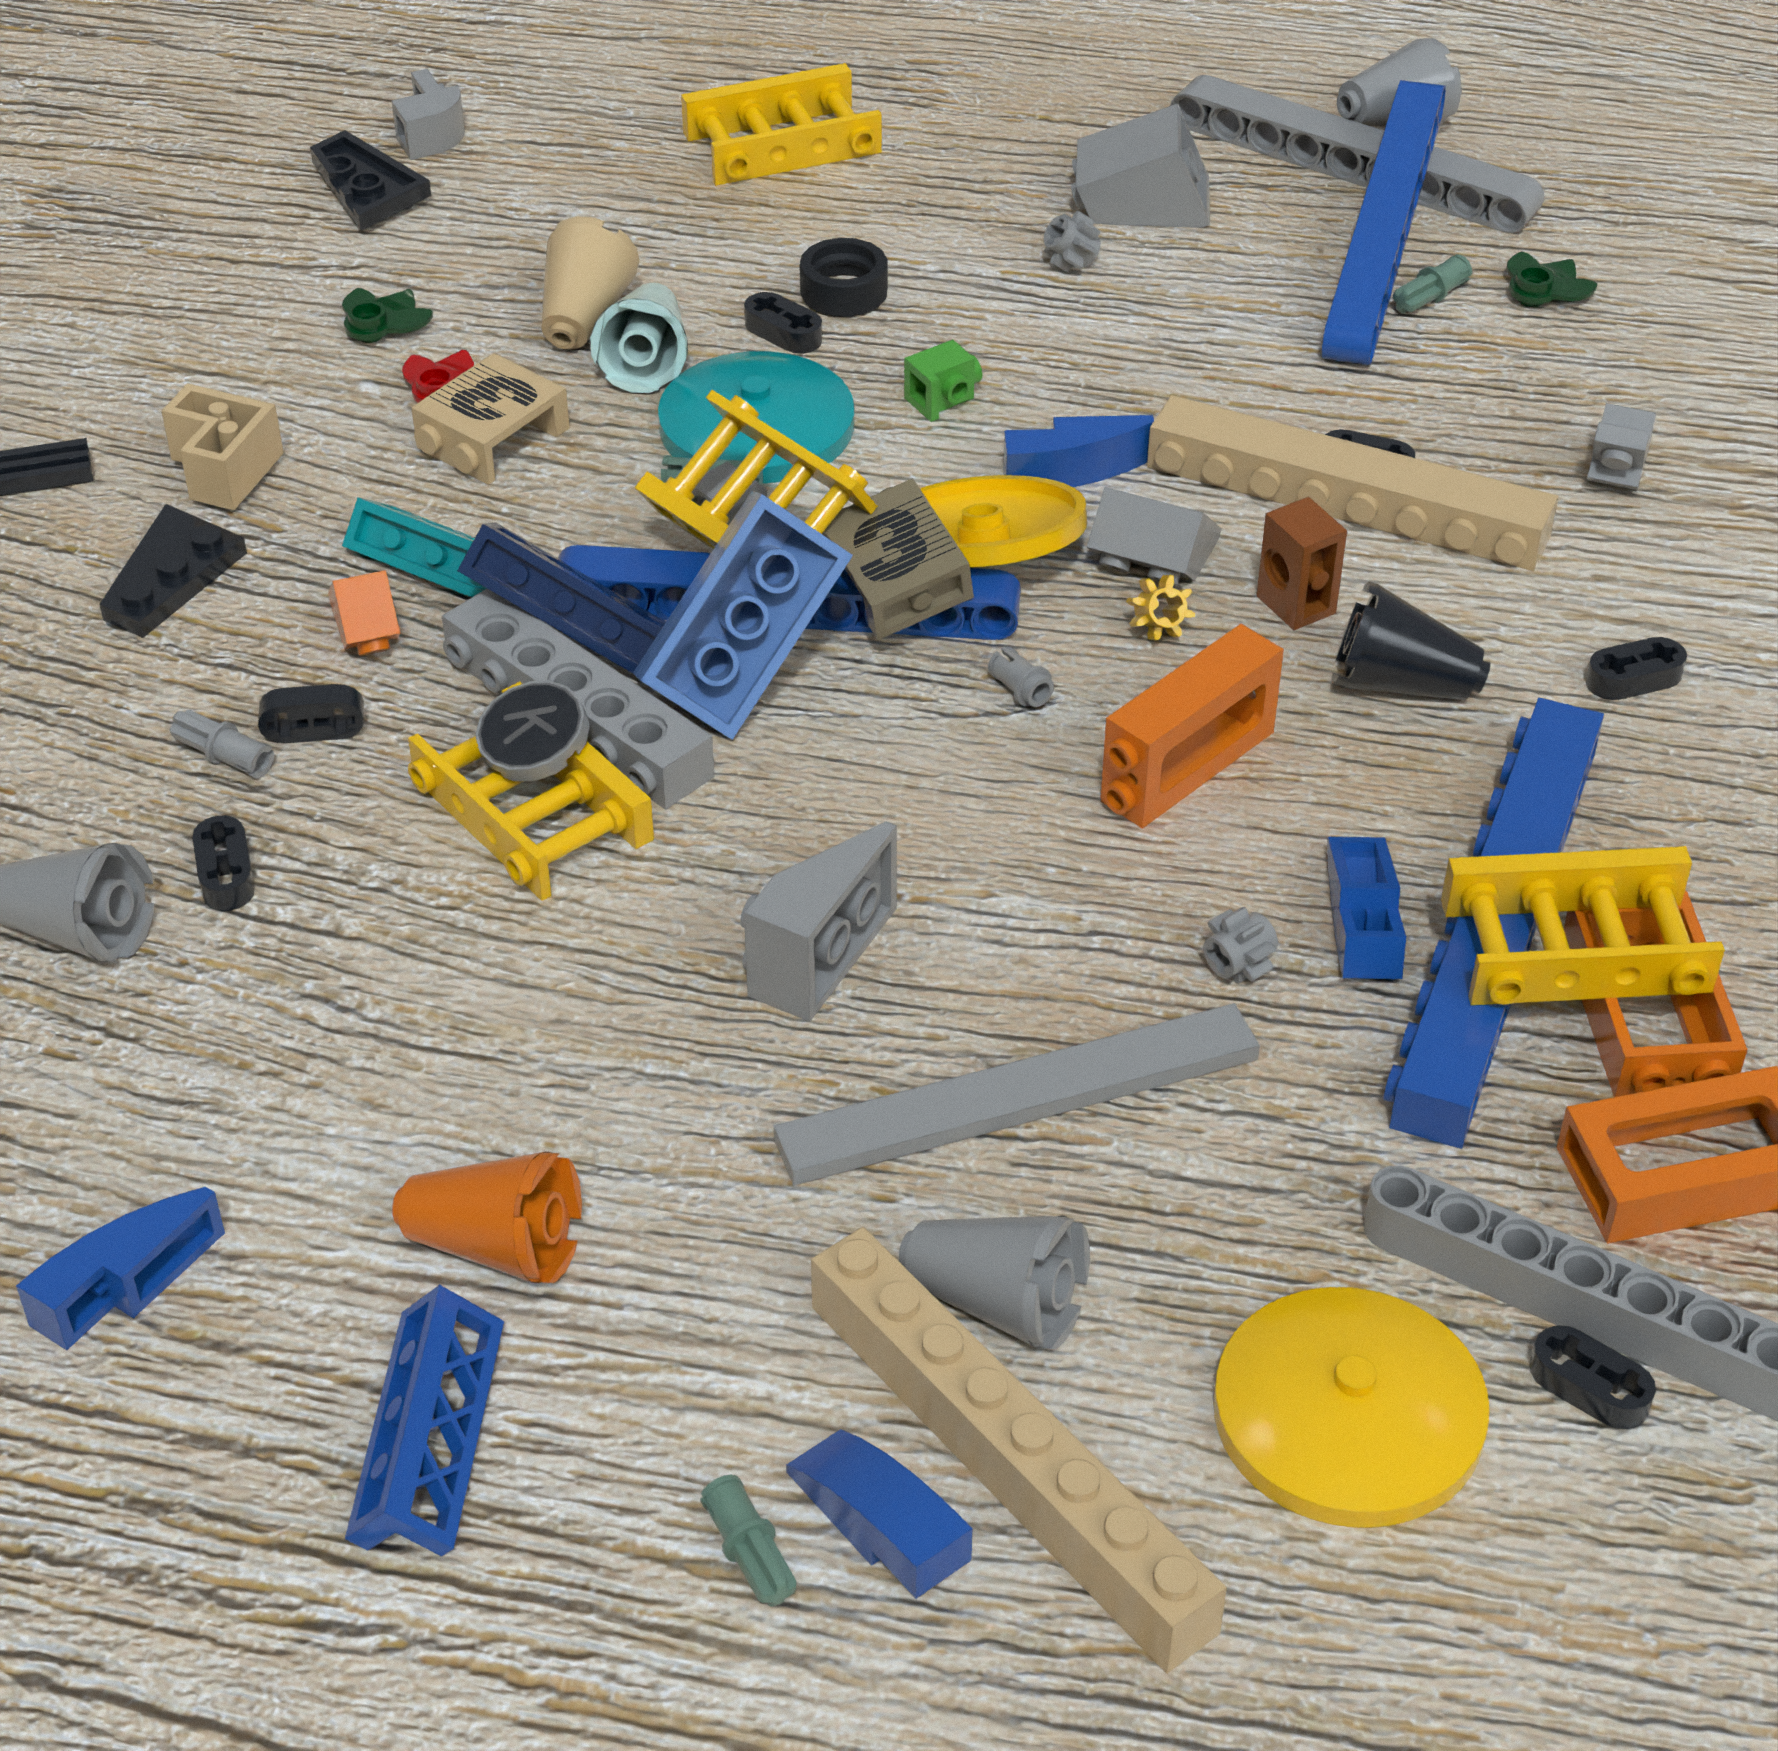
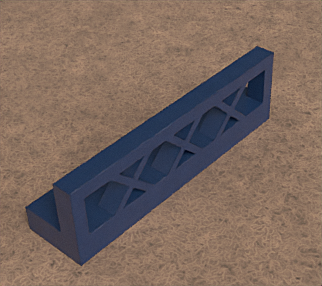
(560, 595)

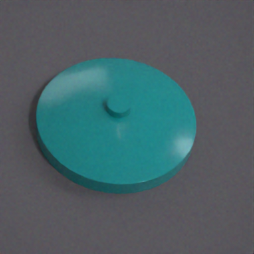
(785, 389)

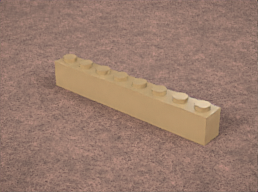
(1353, 482)
(1019, 1451)

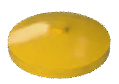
(1008, 516)
(1351, 1407)

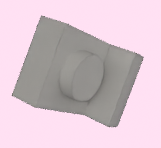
(430, 118)
(1621, 446)

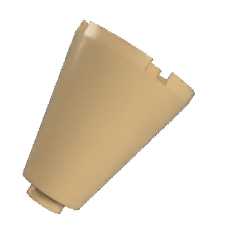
(583, 277)

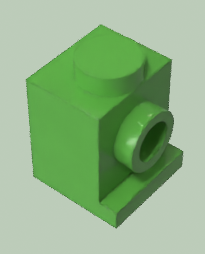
(940, 378)

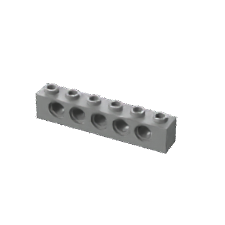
(627, 724)

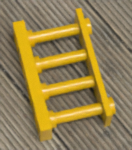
(778, 101)
(710, 519)
(587, 779)
(1580, 882)

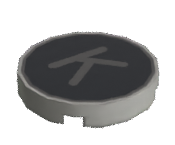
(532, 730)

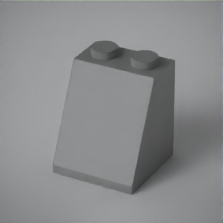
(1143, 173)

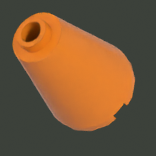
(497, 1213)

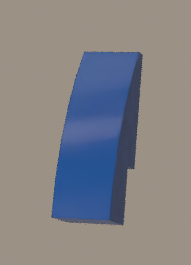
(1079, 448)
(1365, 908)
(119, 1265)
(884, 1510)

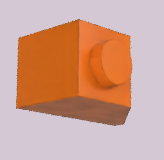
(364, 612)

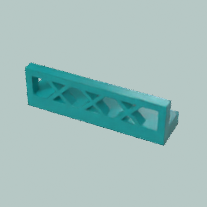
(410, 544)

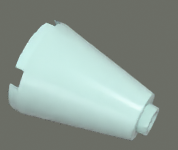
(641, 340)

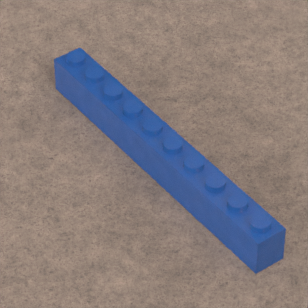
(1457, 1040)

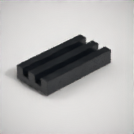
(45, 466)

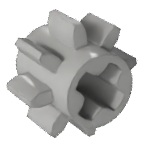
(1072, 241)
(1240, 945)

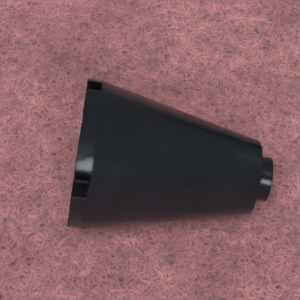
(1406, 651)

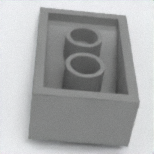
(819, 921)

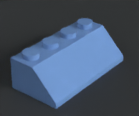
(742, 614)

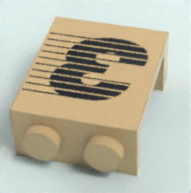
(484, 408)

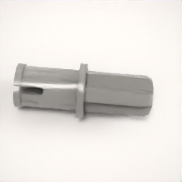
(222, 743)

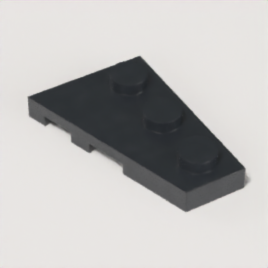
(366, 179)
(169, 569)

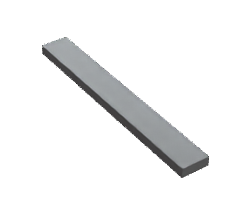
(1014, 1093)

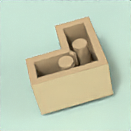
(222, 443)

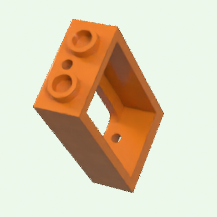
(1190, 725)
(1707, 1019)
(1678, 1195)

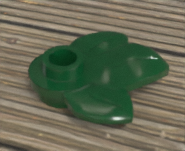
(1540, 283)
(373, 318)

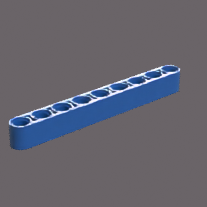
(1383, 224)
(661, 578)

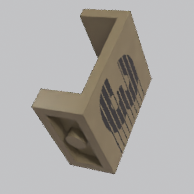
(901, 559)

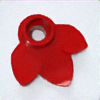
(429, 376)

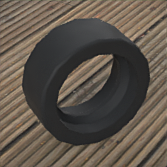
(843, 296)

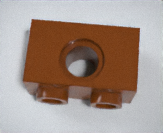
(1301, 563)

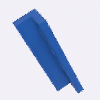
(405, 1416)

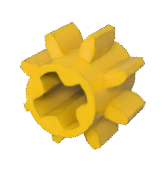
(1173, 613)

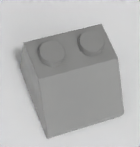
(1151, 535)

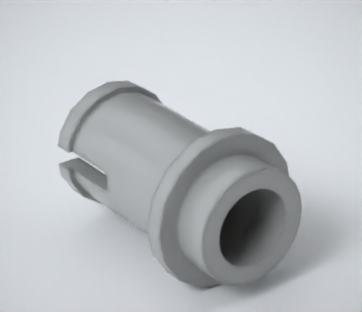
(1029, 683)

